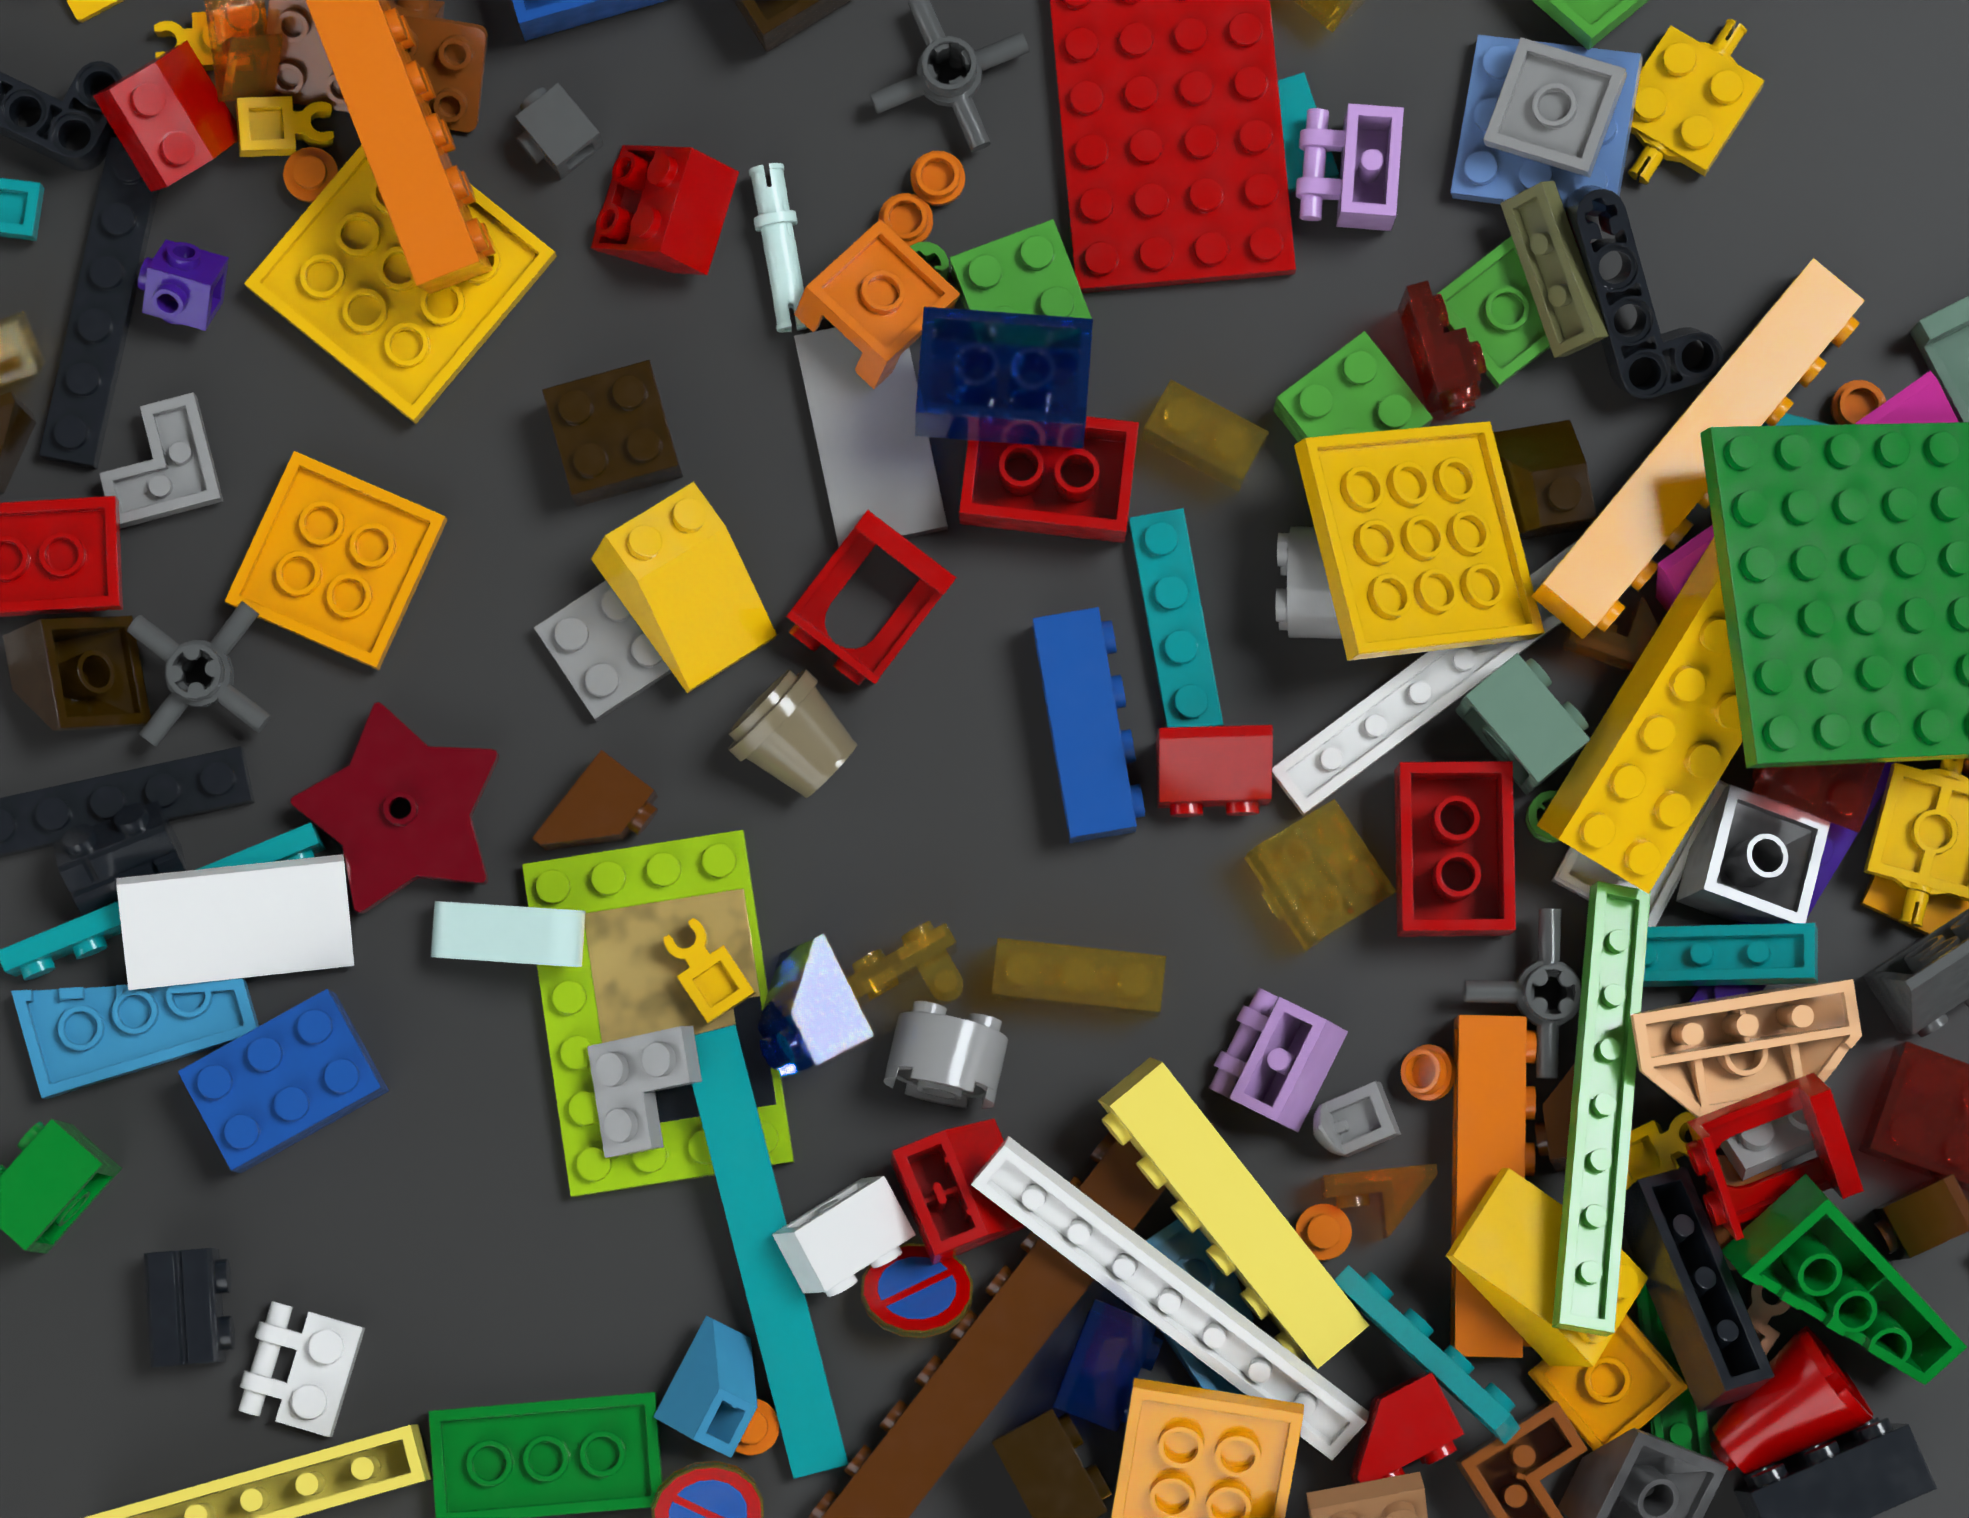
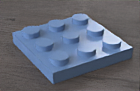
(1496, 175)

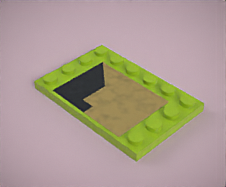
(633, 990)

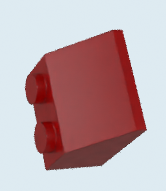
(168, 117)
(1214, 769)

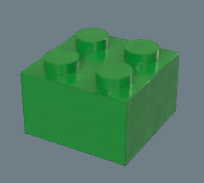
(51, 1184)

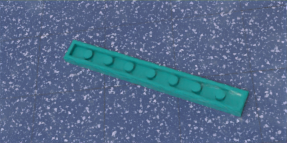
(772, 1292)

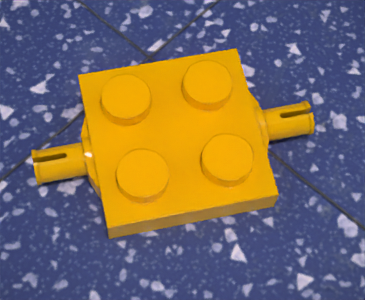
(1690, 100)
(1923, 835)

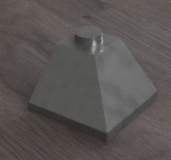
(1754, 860)
(1642, 1479)

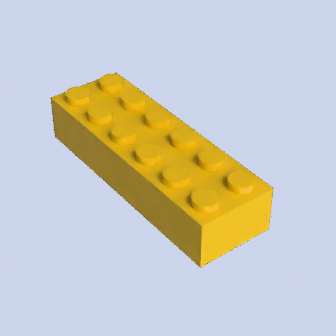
(1657, 742)

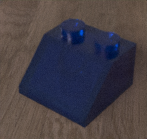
(809, 1010)
(1105, 1363)

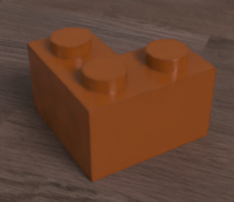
(1510, 1474)

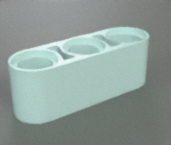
(508, 934)

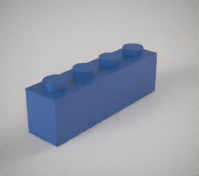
(1085, 724)

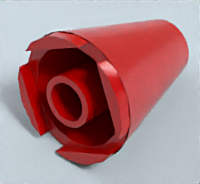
(1793, 1411)

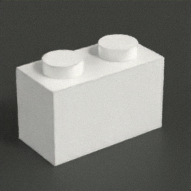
(844, 1236)

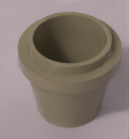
(792, 734)

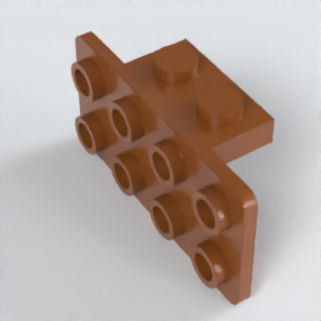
(446, 48)

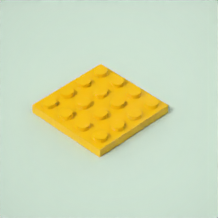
(354, 295)
(1418, 539)

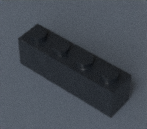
(1693, 1290)

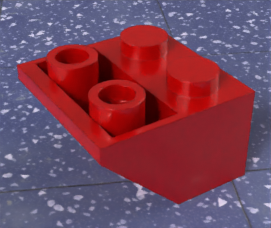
(665, 208)
(939, 1192)
(1405, 1426)

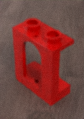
(876, 656)
(1830, 1169)

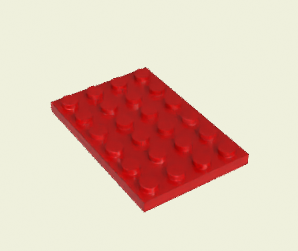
(1171, 142)

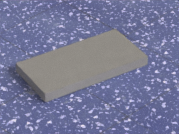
(869, 439)

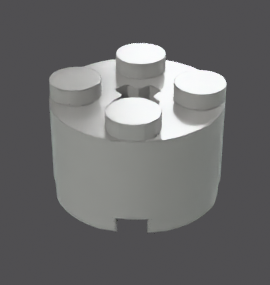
(1306, 603)
(947, 1056)

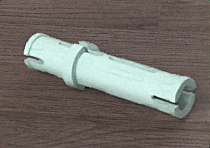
(779, 243)

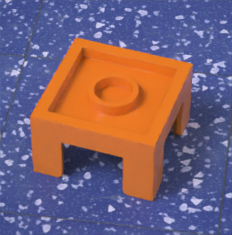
(876, 299)

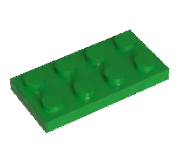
(546, 1457)

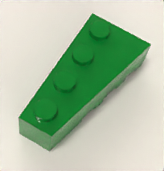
(1830, 1270)

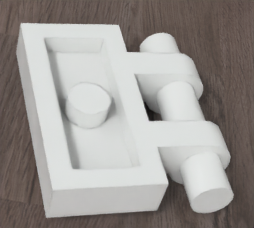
(317, 1375)

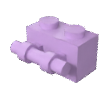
(1367, 170)
(1285, 1063)

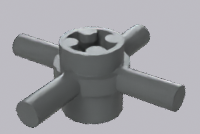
(959, 91)
(182, 660)
(1522, 993)

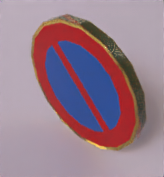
(915, 1296)
(708, 1491)

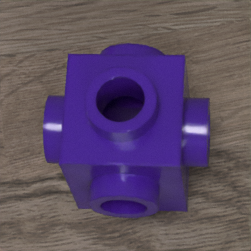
(183, 284)

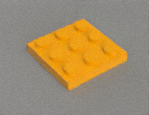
(336, 560)
(1205, 1454)

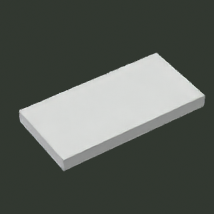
(235, 922)

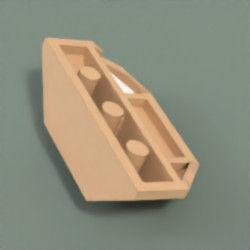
(1746, 1043)

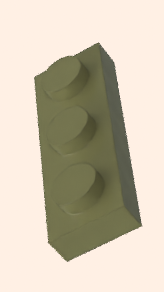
(1554, 269)

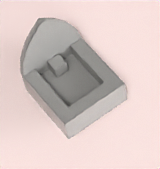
(1355, 1121)

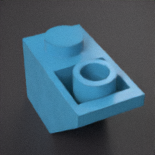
(713, 1389)

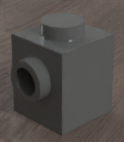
(556, 130)

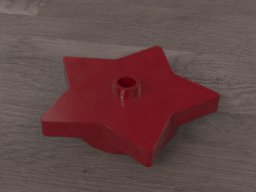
(429, 843)

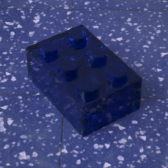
(1003, 377)

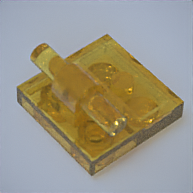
(1318, 874)
(924, 952)

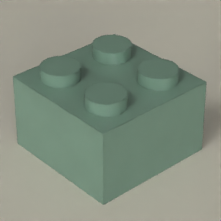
(1524, 721)

